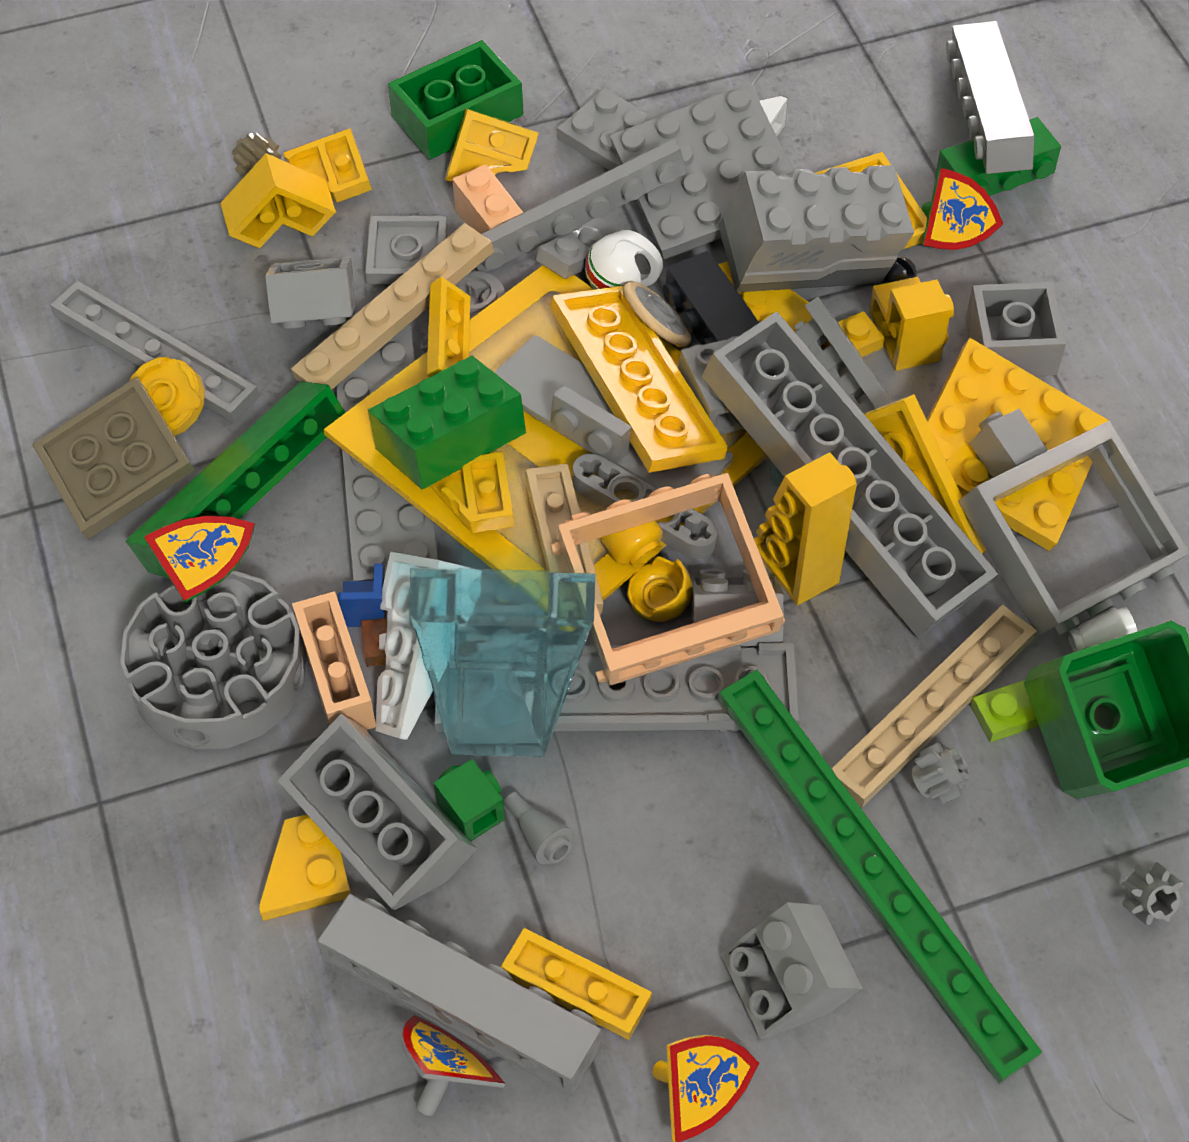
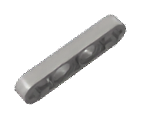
(621, 479)

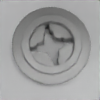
(481, 285)

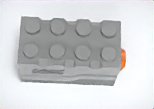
(814, 228)

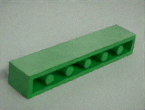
(248, 465)

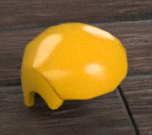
(660, 590)

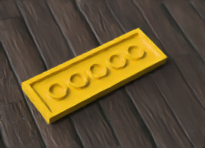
(638, 379)

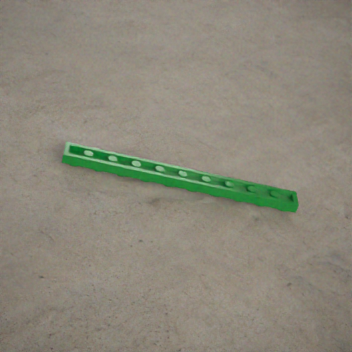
(880, 878)

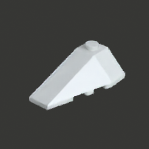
(405, 682)

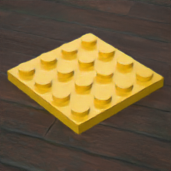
(987, 384)

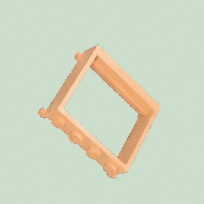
(696, 638)

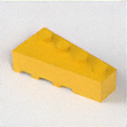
(808, 528)

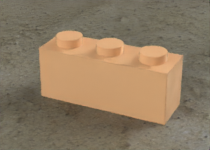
(333, 660)

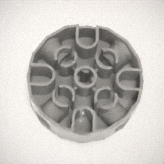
(214, 665)

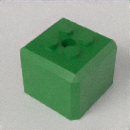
(1146, 689)

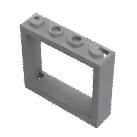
(1129, 492)

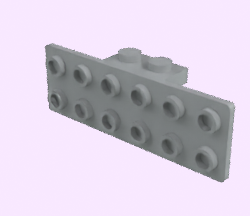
(566, 398)

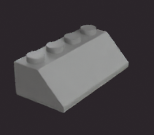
(376, 814)

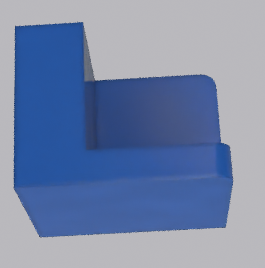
(363, 599)

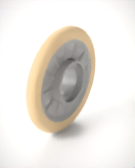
(656, 313)

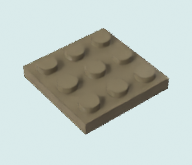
(113, 458)

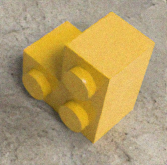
(274, 196)
(912, 320)

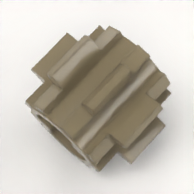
(251, 150)

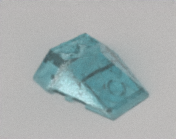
(500, 651)

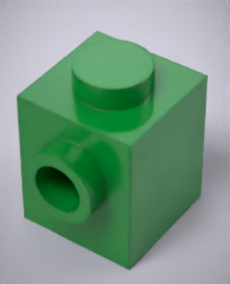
(470, 798)

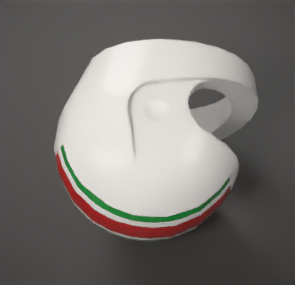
(613, 263)

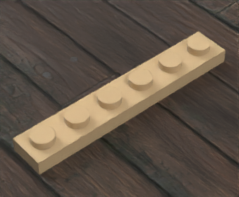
(392, 309)
(933, 704)

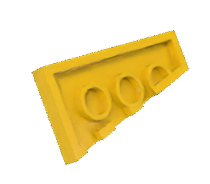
(912, 439)

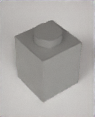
(1006, 442)

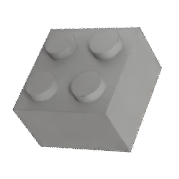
(311, 291)
(1019, 324)

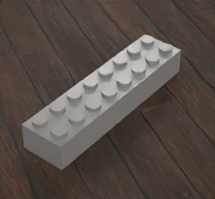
(896, 524)

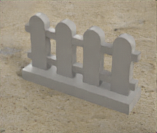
(839, 355)

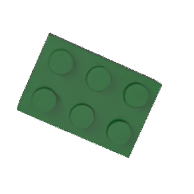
(435, 97)
(447, 421)

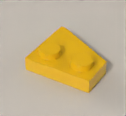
(492, 143)
(336, 161)
(479, 494)
(304, 871)

